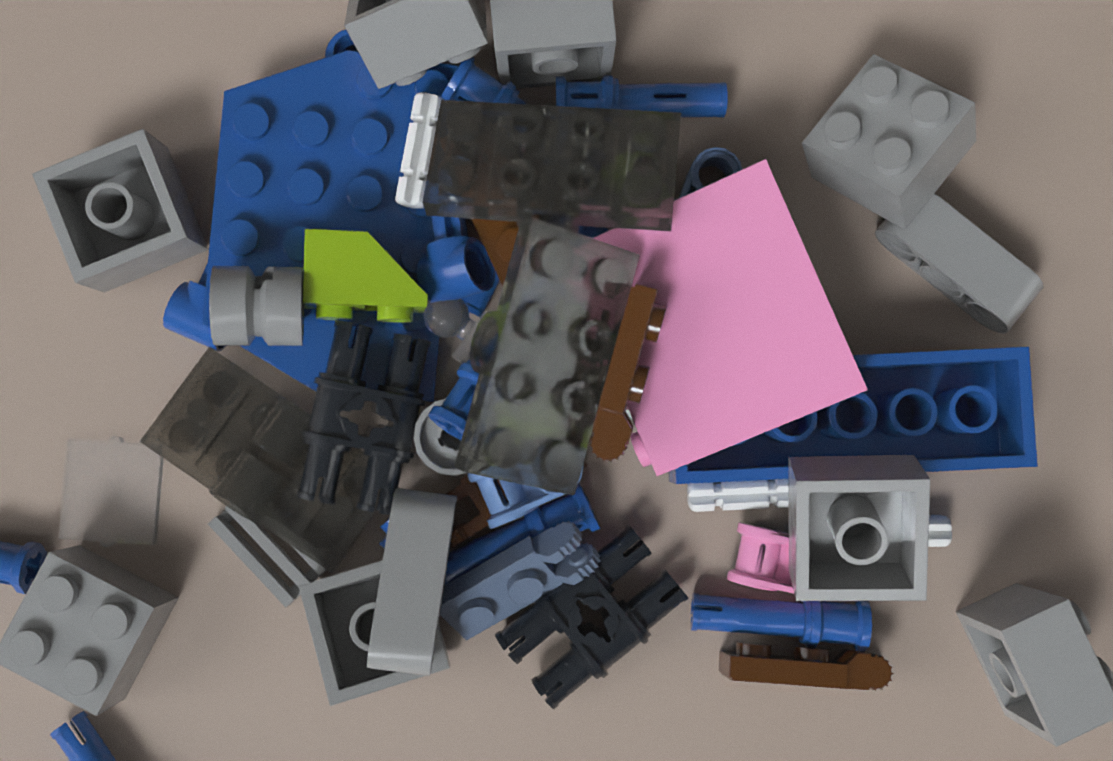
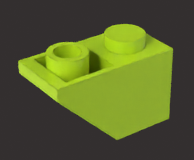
(356, 274)

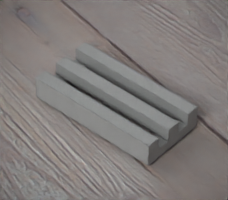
(285, 594)

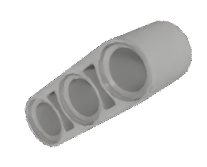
(963, 264)
(411, 582)

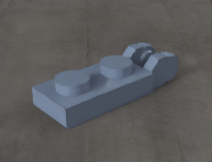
(517, 578)

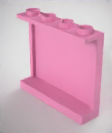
(742, 326)

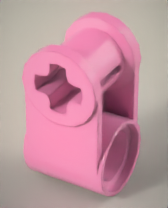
(762, 559)

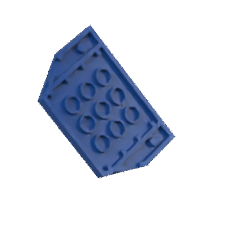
(327, 156)

